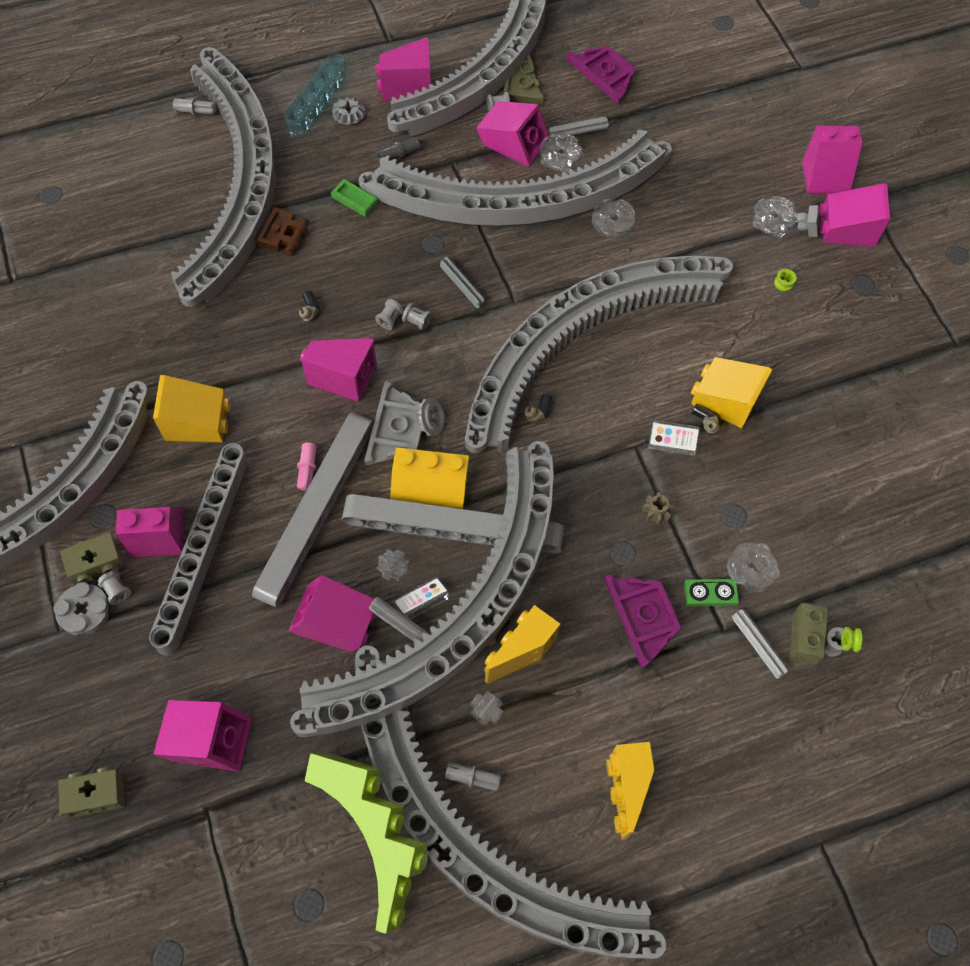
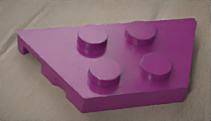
(605, 70)
(644, 615)

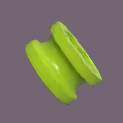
(783, 285)
(851, 639)

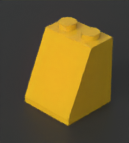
(730, 389)
(190, 411)

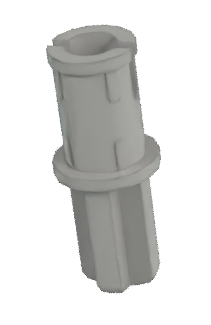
(193, 106)
(472, 776)

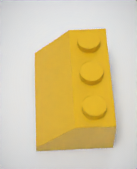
(429, 477)

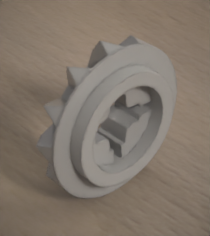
(356, 114)
(432, 423)

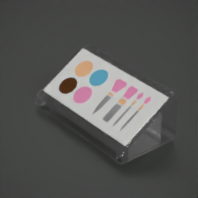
(673, 437)
(422, 598)

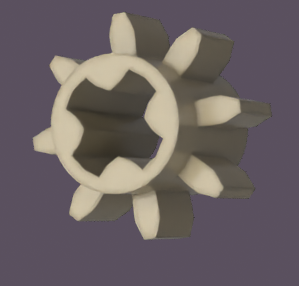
(658, 502)

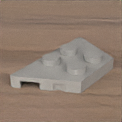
(393, 426)

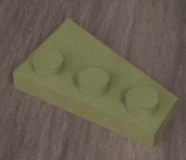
(524, 85)

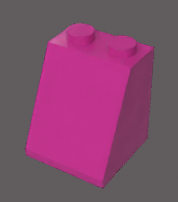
(404, 70)
(514, 130)
(832, 159)
(855, 216)
(340, 365)
(151, 531)
(333, 615)
(203, 734)

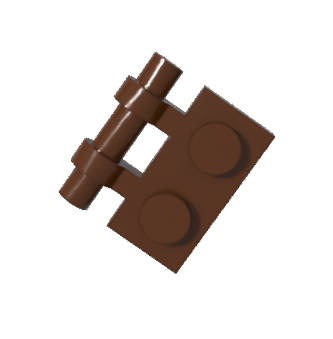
(276, 230)

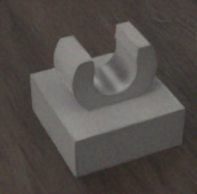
(809, 221)

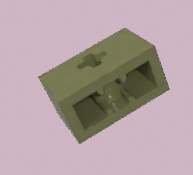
(79, 558)
(808, 634)
(74, 793)

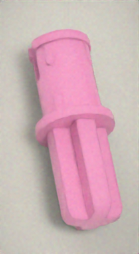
(306, 466)

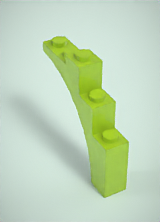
(394, 856)

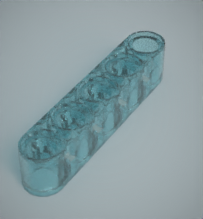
(315, 94)

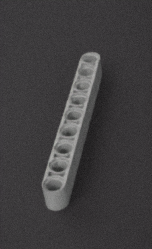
(313, 510)
(434, 521)
(199, 557)

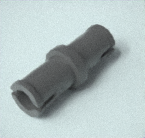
(399, 149)

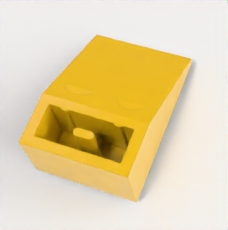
(523, 646)
(631, 772)

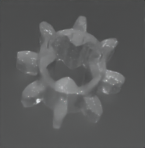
(393, 565)
(486, 708)

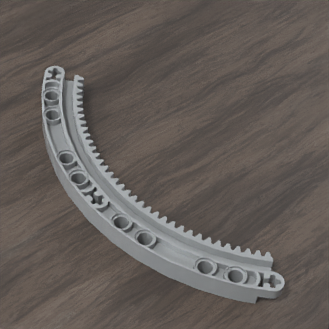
(475, 80)
(251, 188)
(518, 202)
(568, 315)
(83, 475)
(409, 675)
(534, 906)

